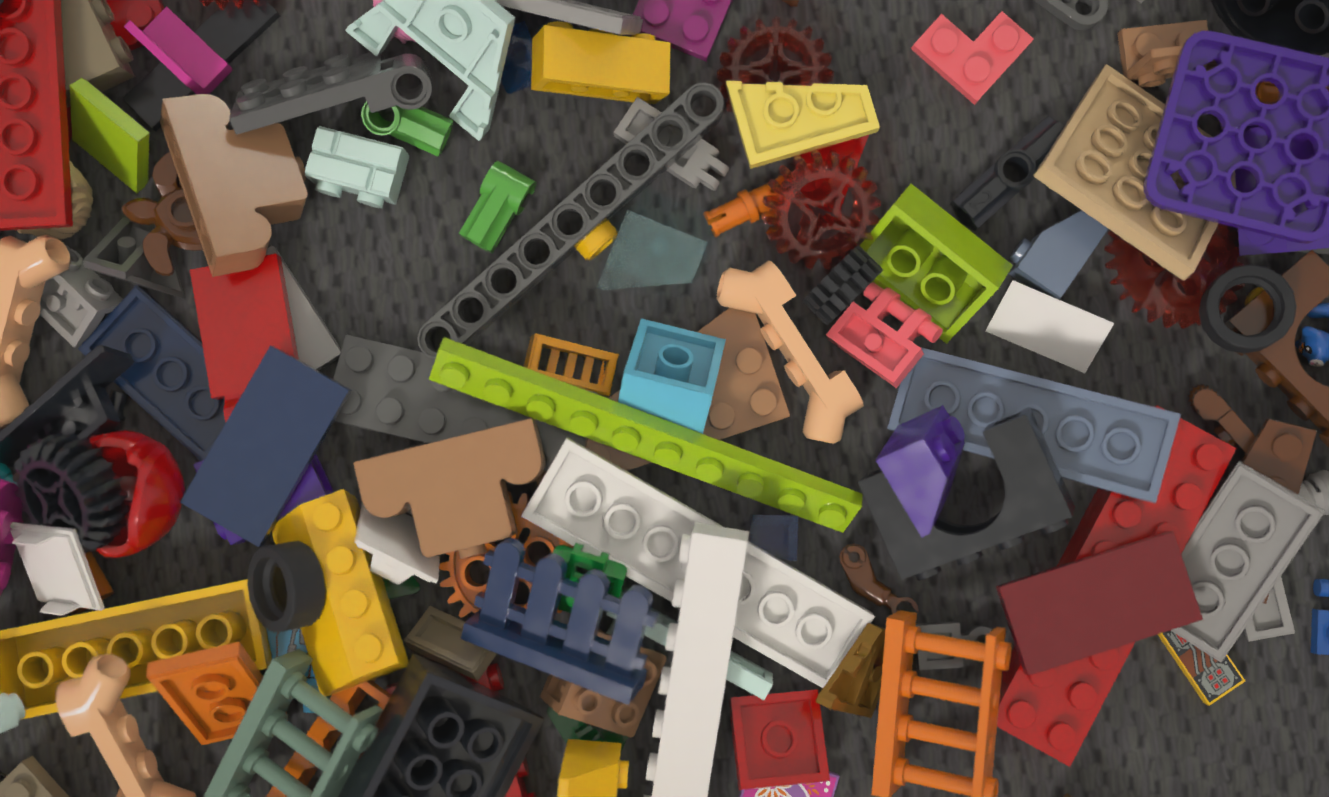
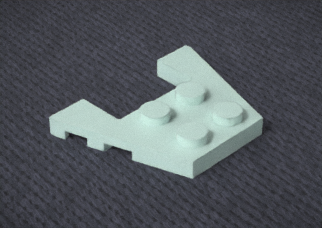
(461, 34)

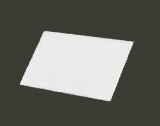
(1049, 326)

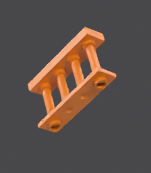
(898, 727)

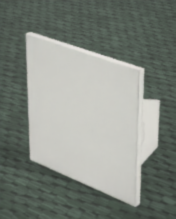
(395, 547)
(56, 568)

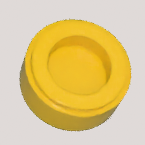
(597, 241)

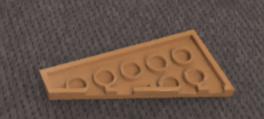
(744, 392)

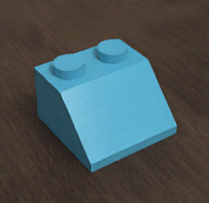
(672, 373)

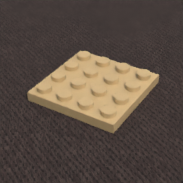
(1103, 166)

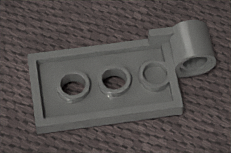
(337, 82)

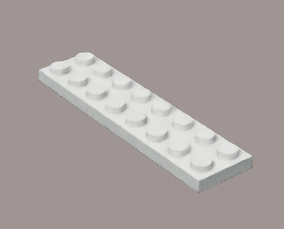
(643, 528)

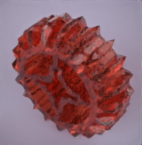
(776, 39)
(812, 227)

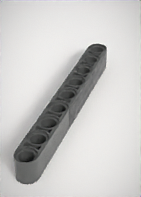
(579, 201)

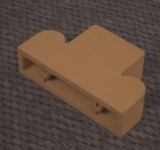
(232, 180)
(455, 486)

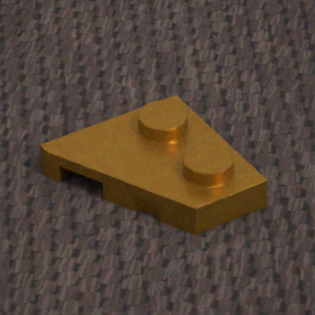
(857, 679)

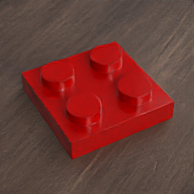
(778, 740)

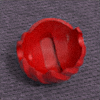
(152, 485)

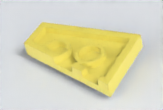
(794, 120)

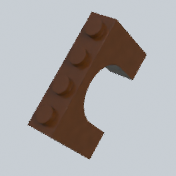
(1279, 362)

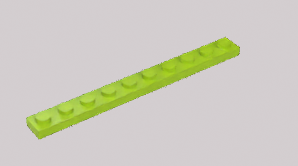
(644, 435)

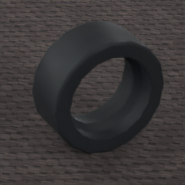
(1265, 278)
(305, 584)

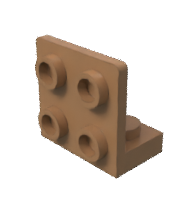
(1153, 51)
(601, 711)

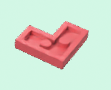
(970, 64)

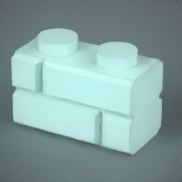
(356, 166)

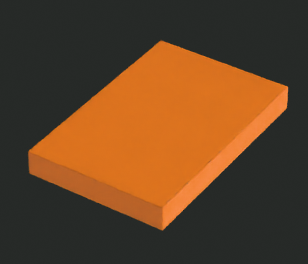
(208, 689)

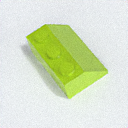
(934, 261)

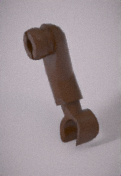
(863, 579)

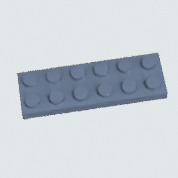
(1089, 433)

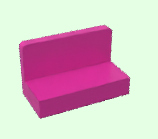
(182, 52)

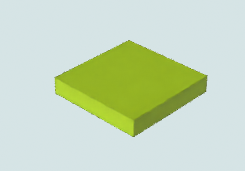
(109, 134)

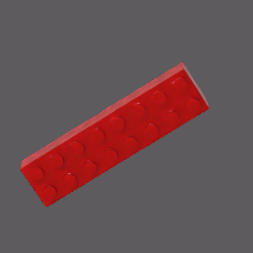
(1061, 703)

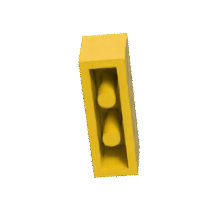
(600, 64)

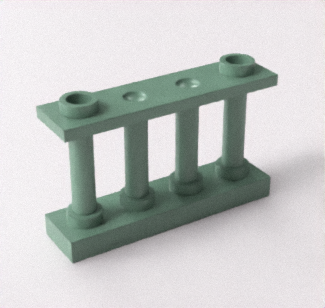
(268, 718)

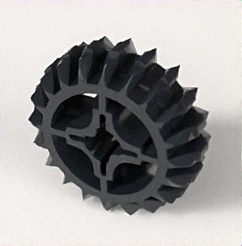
(71, 488)

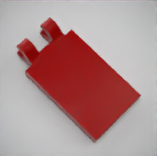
(239, 322)

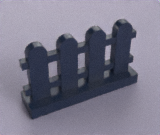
(554, 647)

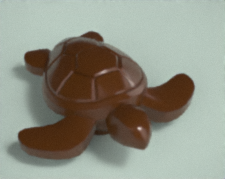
(169, 215)

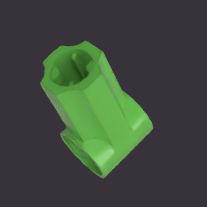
(416, 127)
(500, 200)

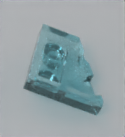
(651, 255)

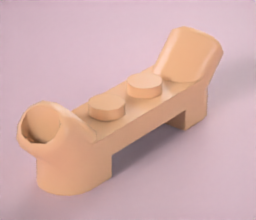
(22, 282)
(830, 396)
(95, 707)

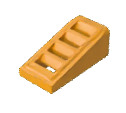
(605, 379)

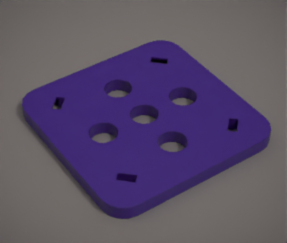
(1209, 161)

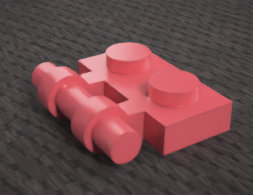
(876, 344)

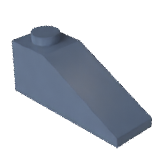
(1056, 254)

